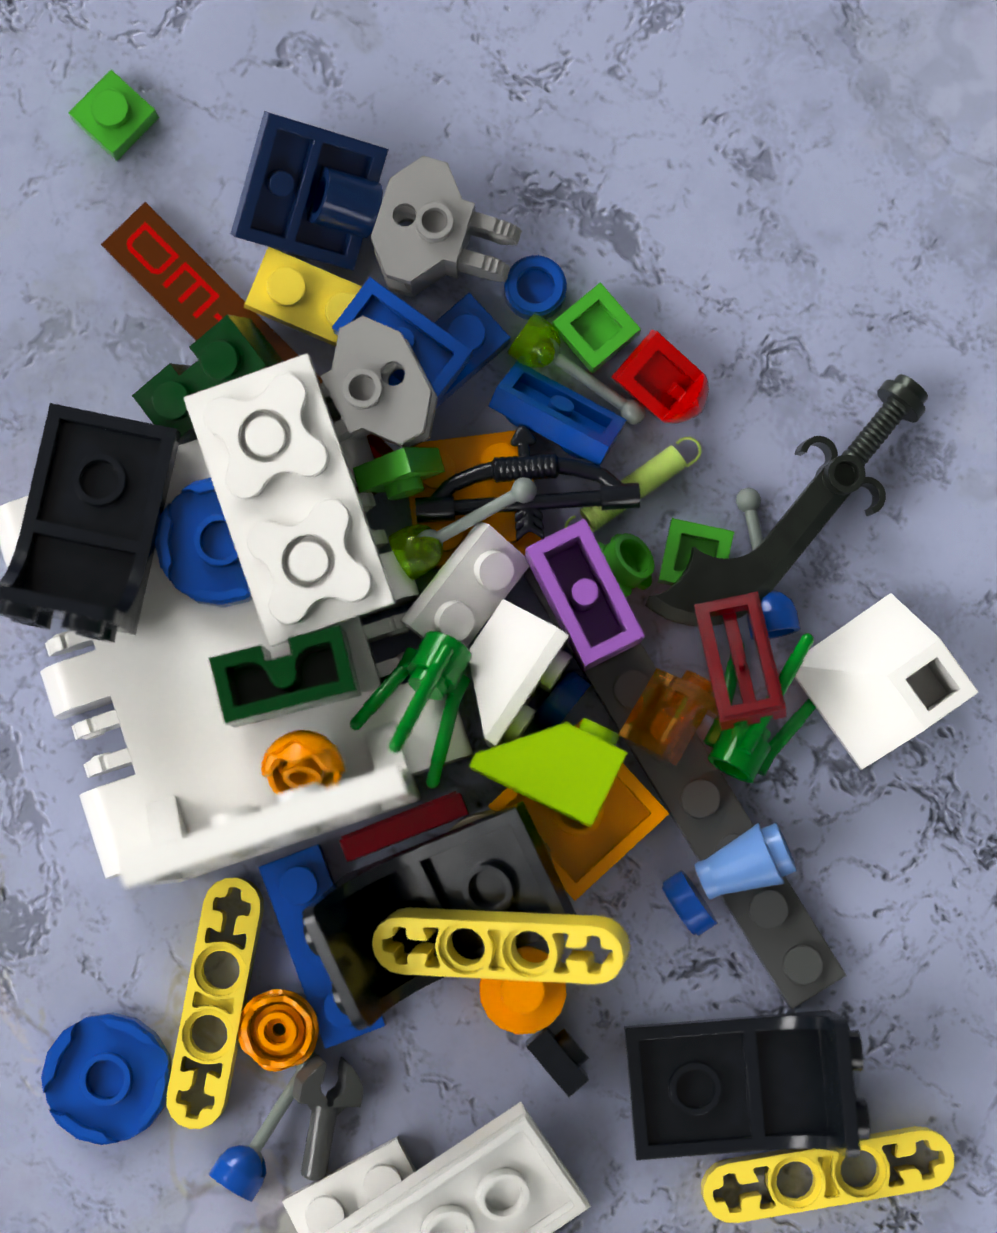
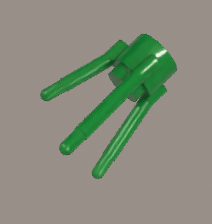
(435, 671)
(745, 749)

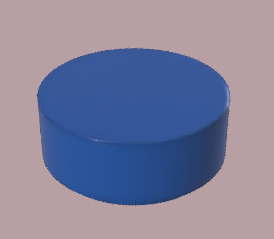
(535, 286)
(561, 700)
(689, 903)

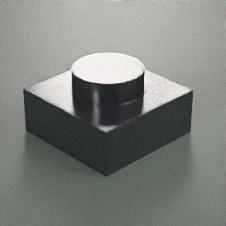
(560, 1058)

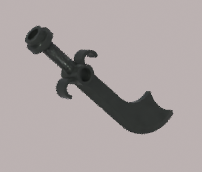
(762, 569)

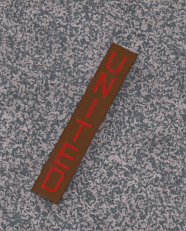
(188, 285)

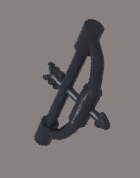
(528, 517)

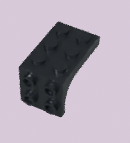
(90, 523)
(479, 867)
(746, 1085)

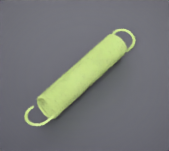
(649, 478)

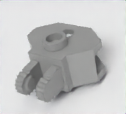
(440, 231)
(361, 389)

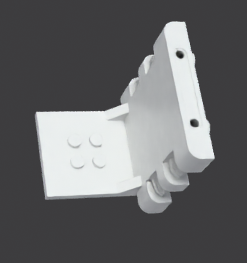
(198, 780)

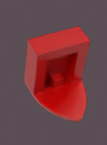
(663, 380)

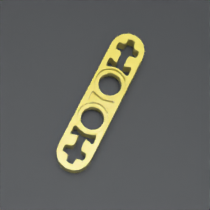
(500, 953)
(206, 999)
(828, 1185)

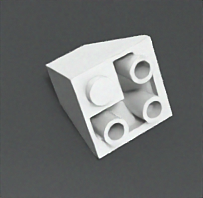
(509, 665)
(882, 680)

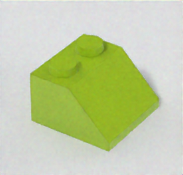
(558, 768)

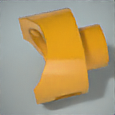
(523, 1005)

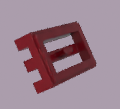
(750, 709)
(403, 826)

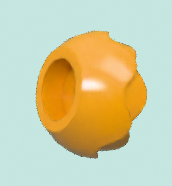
(302, 759)
(258, 1036)

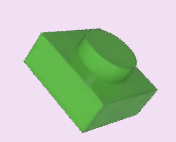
(113, 115)
(596, 328)
(399, 472)
(685, 535)

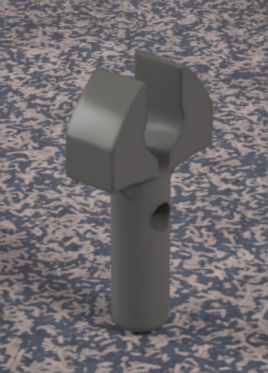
(324, 1110)

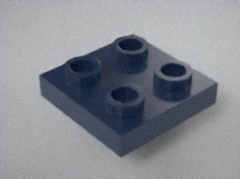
(310, 191)

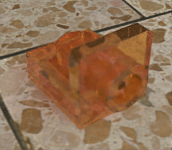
(669, 714)

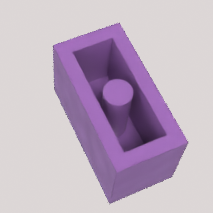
(584, 594)

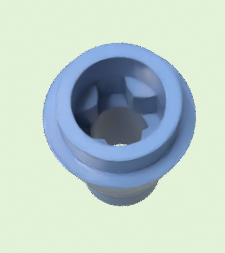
(747, 863)

